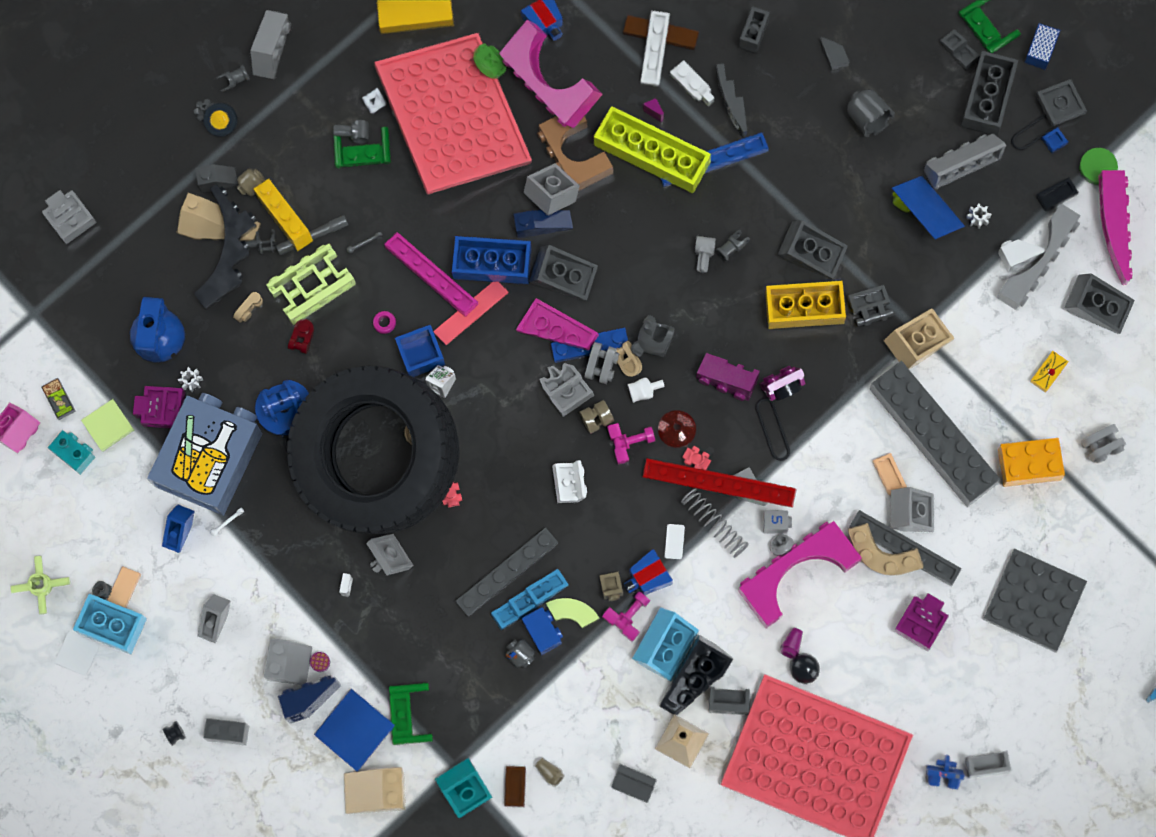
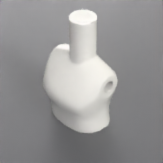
(643, 389)

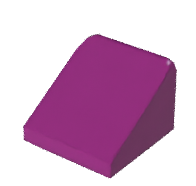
(653, 109)

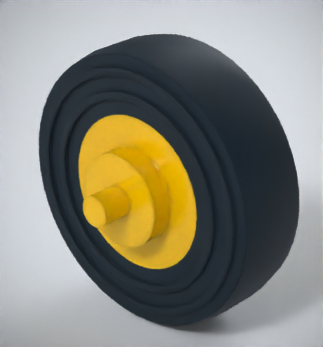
(220, 119)

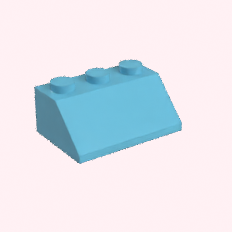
(665, 644)

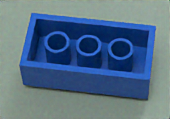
(491, 260)

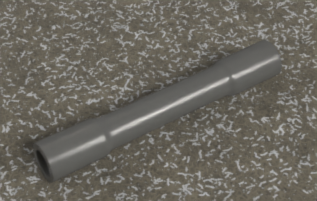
(331, 226)

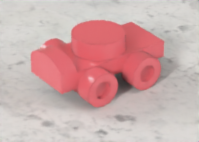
(693, 457)
(452, 498)

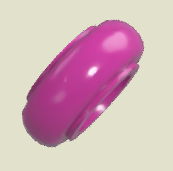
(384, 330)

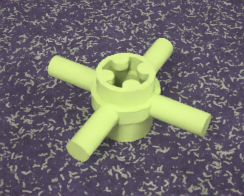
(34, 580)

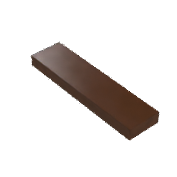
(676, 35)

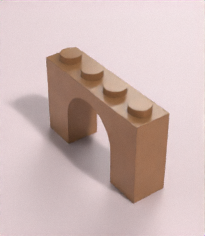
(583, 172)

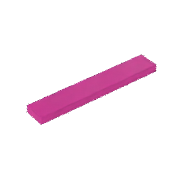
(431, 274)

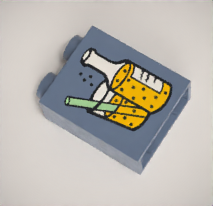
(206, 453)

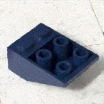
(305, 701)

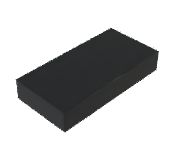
(1057, 194)

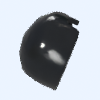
(804, 668)

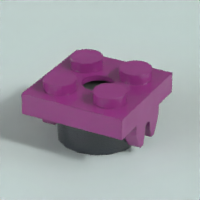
(783, 384)

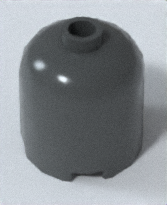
(869, 112)

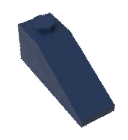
(538, 222)

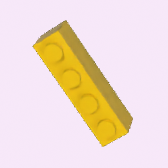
(283, 215)

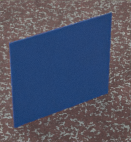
(928, 207)

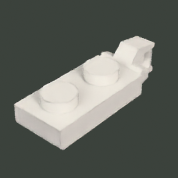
(692, 83)

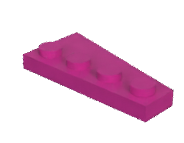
(555, 326)

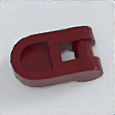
(303, 329)

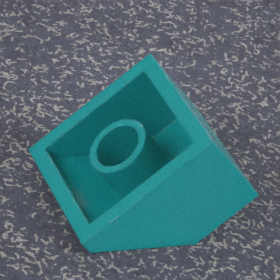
(463, 788)

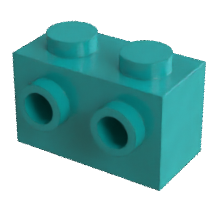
(72, 452)

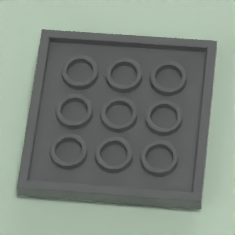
(1035, 600)

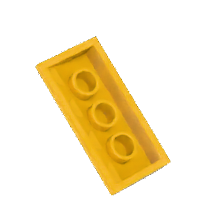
(413, 14)

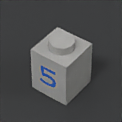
(777, 521)

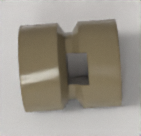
(603, 415)

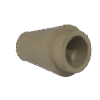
(551, 773)

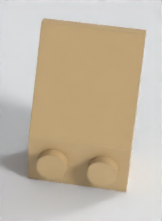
(919, 339)
(375, 790)

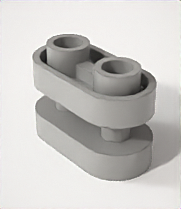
(606, 373)
(1100, 454)

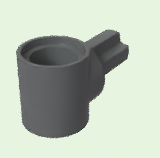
(357, 131)

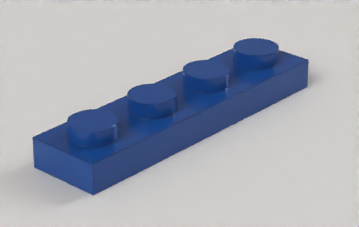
(611, 338)

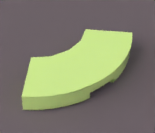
(572, 609)

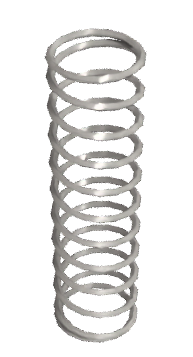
(745, 544)

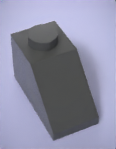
(216, 174)

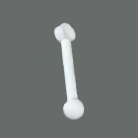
(214, 532)

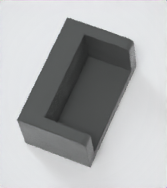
(729, 701)

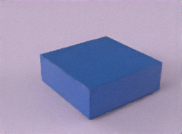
(1054, 140)

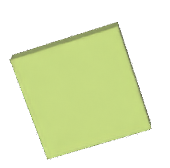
(107, 425)

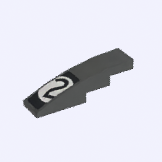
(733, 104)

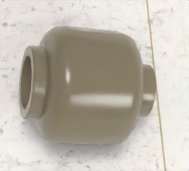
(248, 181)

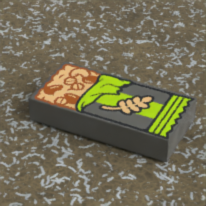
(58, 399)

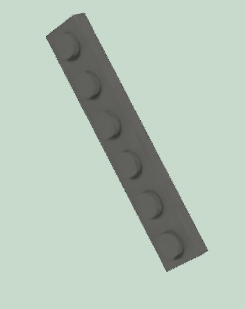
(898, 543)
(506, 572)

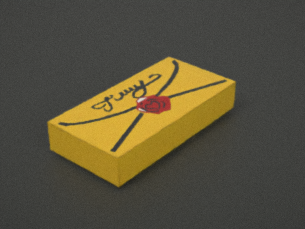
(1049, 371)

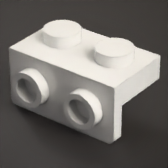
(569, 482)

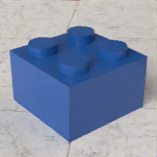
(420, 351)

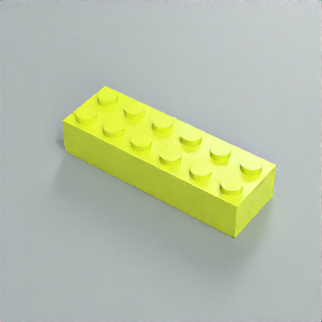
(652, 149)

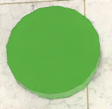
(489, 61)
(1094, 162)

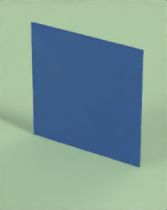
(354, 730)

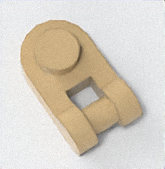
(244, 311)
(632, 365)

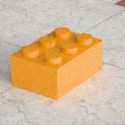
(1031, 462)

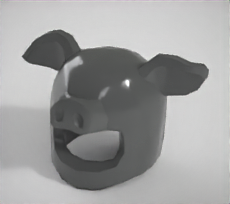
(653, 338)

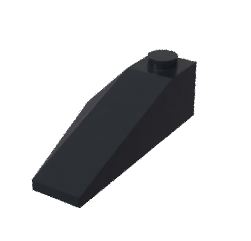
(699, 670)

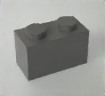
(226, 731)

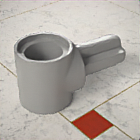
(704, 249)

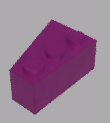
(727, 377)

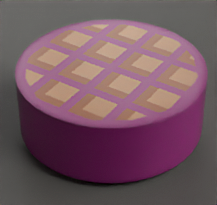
(320, 662)

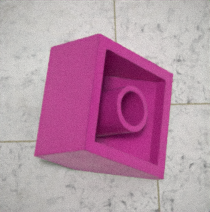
(16, 427)

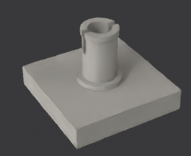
(388, 555)

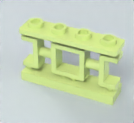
(320, 295)

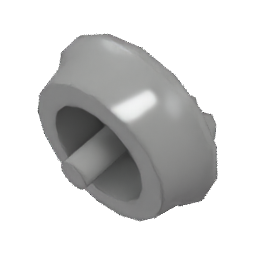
(781, 544)

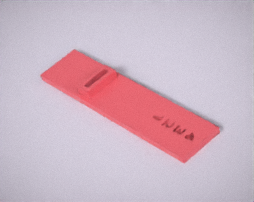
(458, 323)

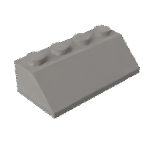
(964, 160)

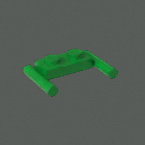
(984, 28)
(362, 154)
(401, 714)

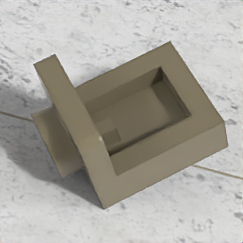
(611, 586)

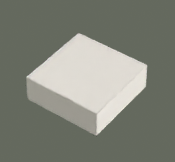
(346, 585)

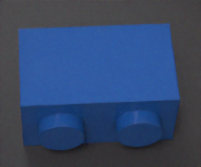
(542, 631)

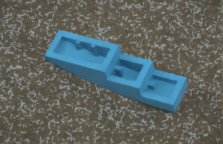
(529, 599)

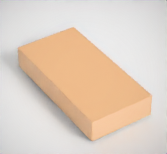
(889, 473)
(124, 587)

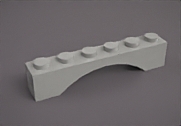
(1018, 286)

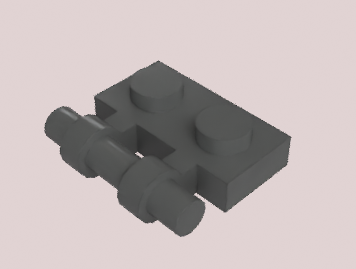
(868, 300)

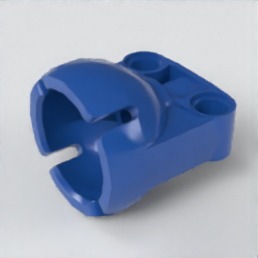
(161, 339)

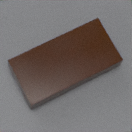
(515, 786)

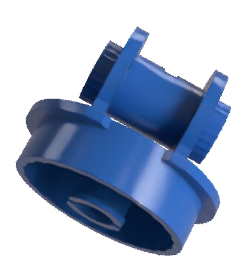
(278, 398)

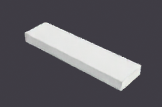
(655, 48)

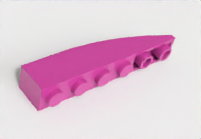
(1115, 220)

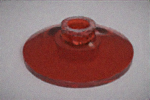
(680, 437)

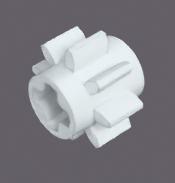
(975, 220)
(186, 377)

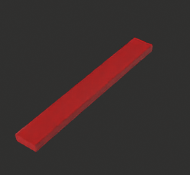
(720, 483)

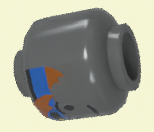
(520, 653)

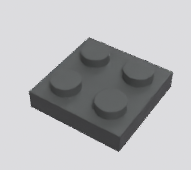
(1061, 102)

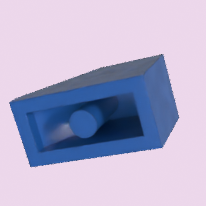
(177, 528)

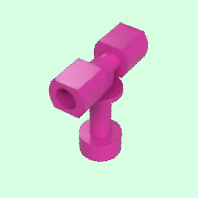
(622, 442)
(624, 621)

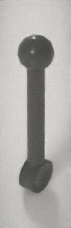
(350, 249)

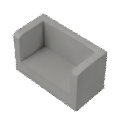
(988, 765)

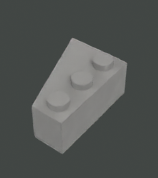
(269, 44)

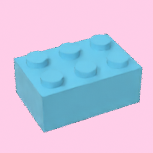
(110, 624)

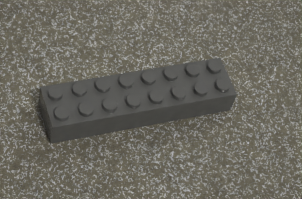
(934, 434)

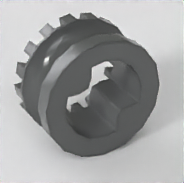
(97, 590)

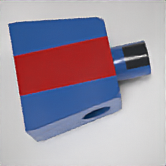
(546, 16)
(648, 575)

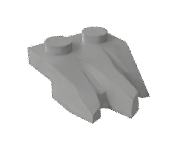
(566, 388)

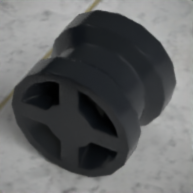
(174, 733)

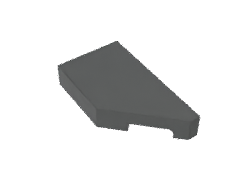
(835, 53)

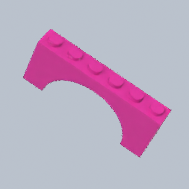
(523, 56)
(826, 544)

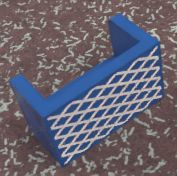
(1042, 46)

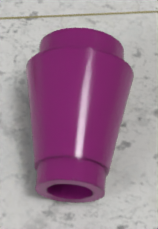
(792, 643)

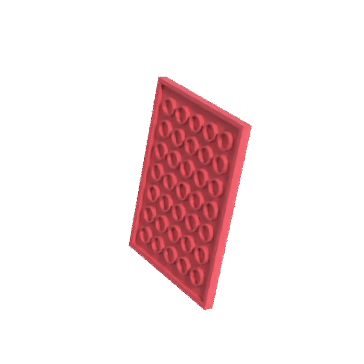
(451, 114)
(816, 759)

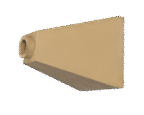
(679, 749)

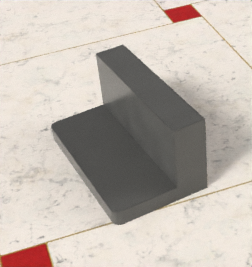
(634, 783)

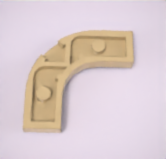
(877, 559)

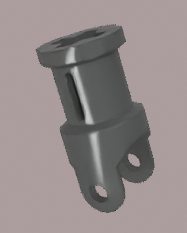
(234, 77)
(731, 246)

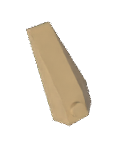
(204, 220)

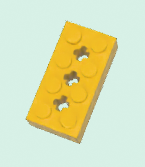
(811, 293)

